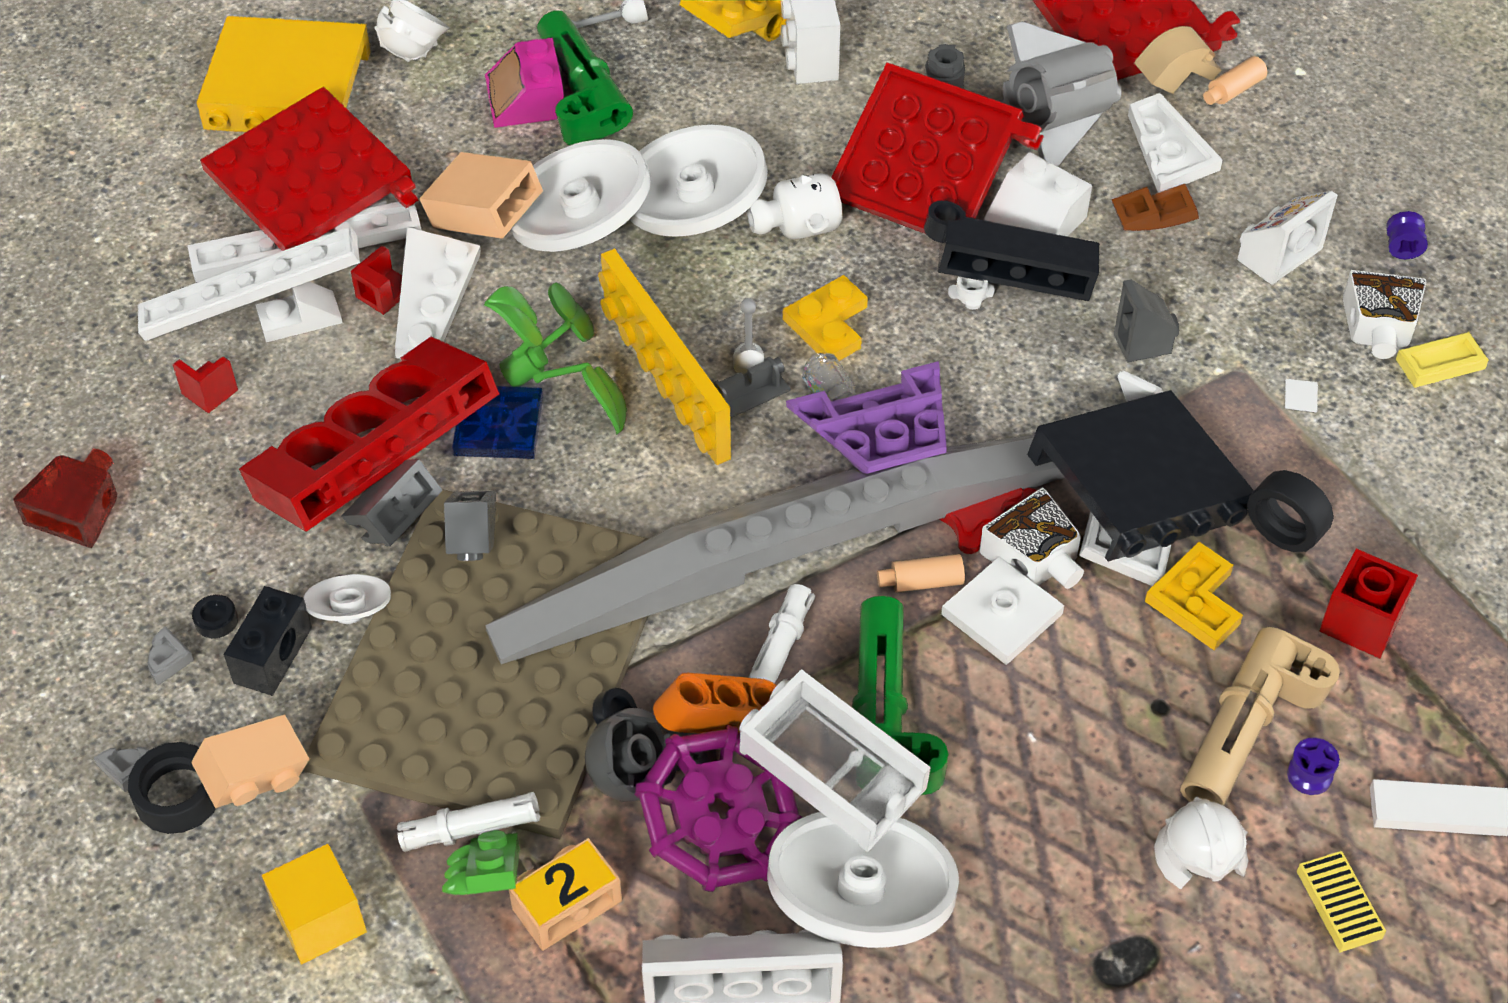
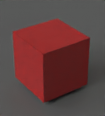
(1368, 603)

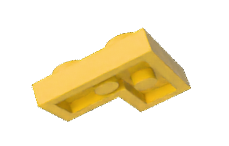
(822, 317)
(1188, 600)

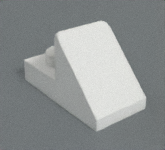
(306, 310)

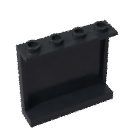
(1145, 472)

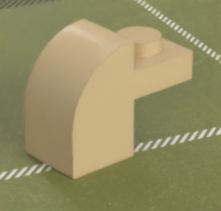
(1173, 58)

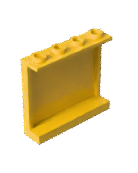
(275, 63)

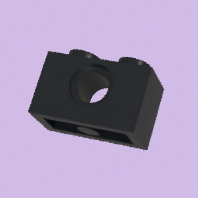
(268, 640)

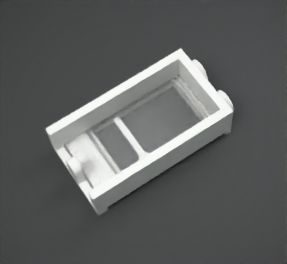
(834, 758)

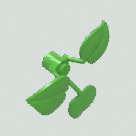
(529, 359)

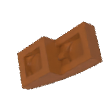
(1149, 212)

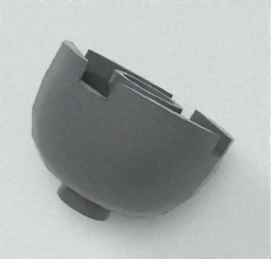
(623, 752)

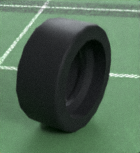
(1303, 497)
(149, 769)

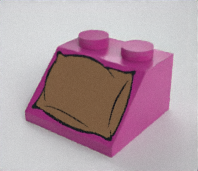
(525, 84)

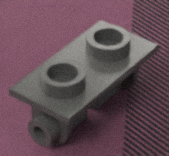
(754, 387)

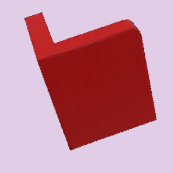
(377, 282)
(208, 384)

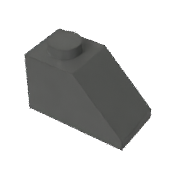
(1144, 324)
(470, 524)

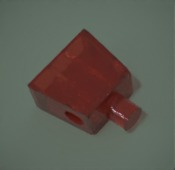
(70, 498)

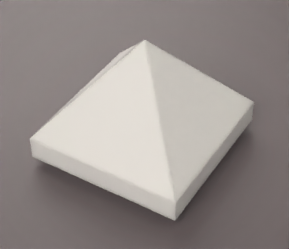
(1135, 387)

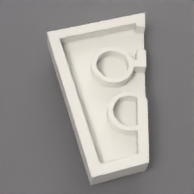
(1170, 144)

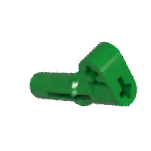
(597, 103)
(883, 636)

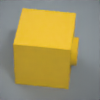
(314, 903)

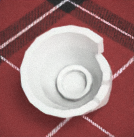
(409, 31)
(1203, 840)

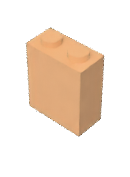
(481, 194)

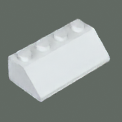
(742, 968)

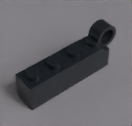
(1012, 254)

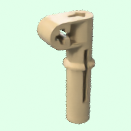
(1268, 675)

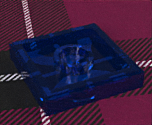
(502, 426)

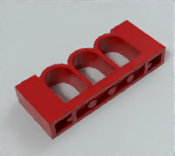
(449, 390)

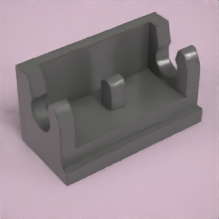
(393, 503)

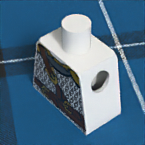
(1382, 310)
(1035, 540)

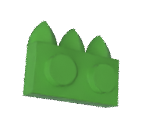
(484, 865)

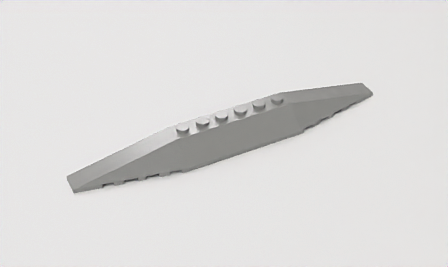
(726, 545)

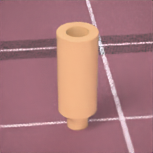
(1236, 81)
(923, 573)

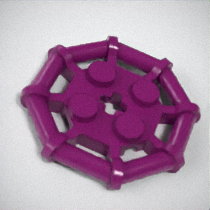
(705, 829)

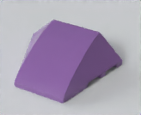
(883, 424)

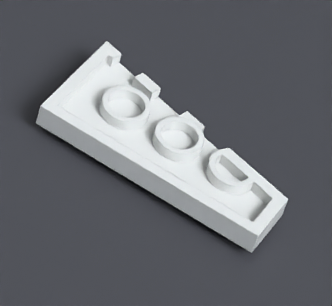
(432, 286)

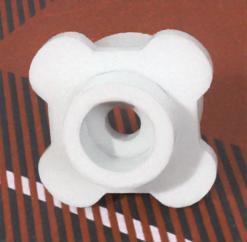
(971, 291)

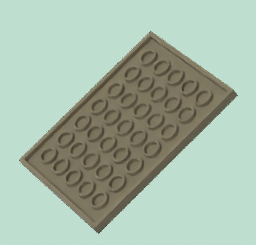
(434, 708)

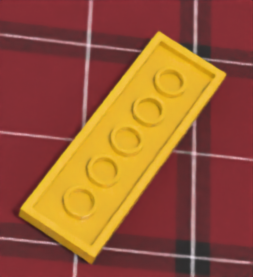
(666, 357)

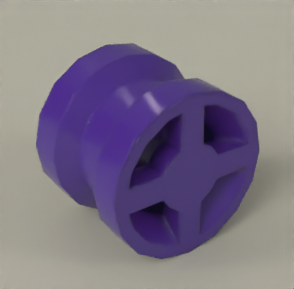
(1406, 235)
(1308, 756)

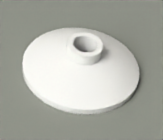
(347, 598)

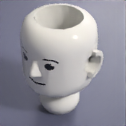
(799, 208)

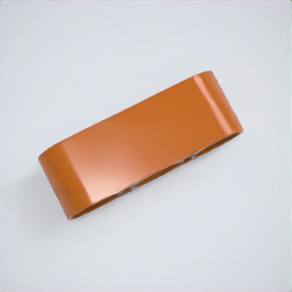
(710, 701)

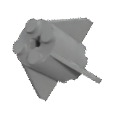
(1059, 86)

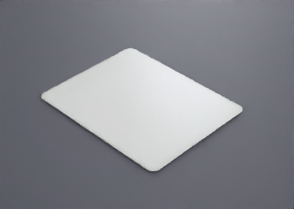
(1301, 395)

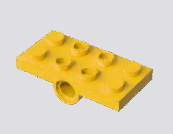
(739, 16)

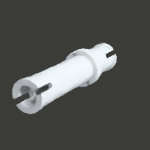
(784, 629)
(452, 825)

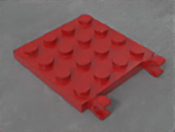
(1132, 25)
(925, 146)
(308, 170)

